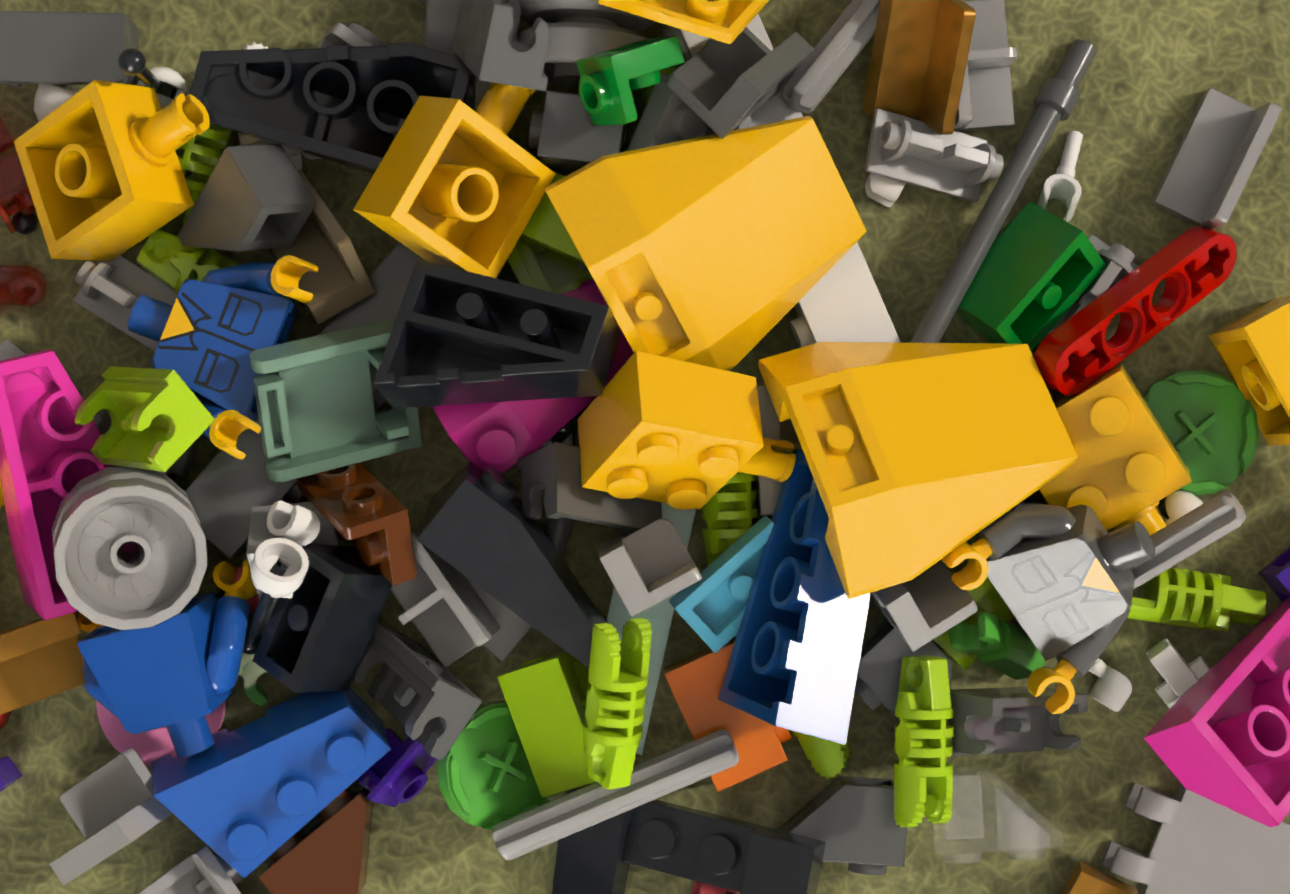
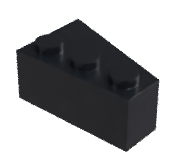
(492, 342)

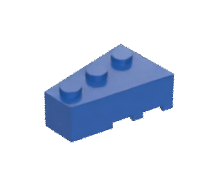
(271, 774)

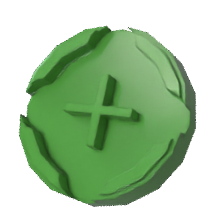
(1207, 425)
(487, 770)

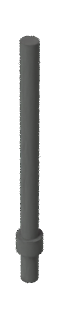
(1053, 104)

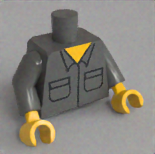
(1061, 582)

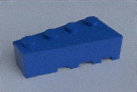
(798, 630)

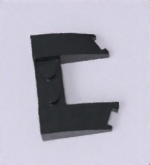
(688, 846)

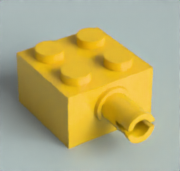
(108, 168)
(458, 182)
(1259, 363)
(676, 433)
(1121, 453)

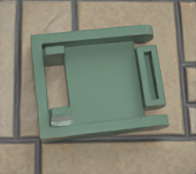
(320, 403)

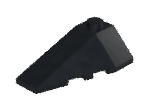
(327, 99)
(485, 536)

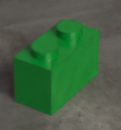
(1030, 278)

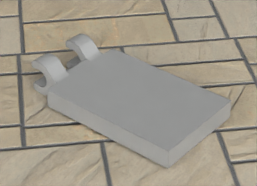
(1202, 848)

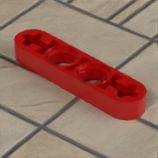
(1077, 350)

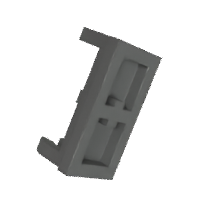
(490, 46)
(64, 47)
(559, 472)
(417, 690)
(1008, 721)

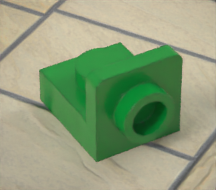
(612, 74)

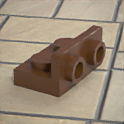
(366, 516)

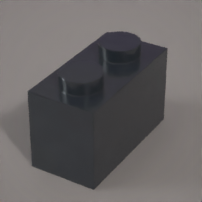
(327, 624)

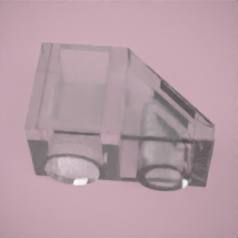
(989, 819)

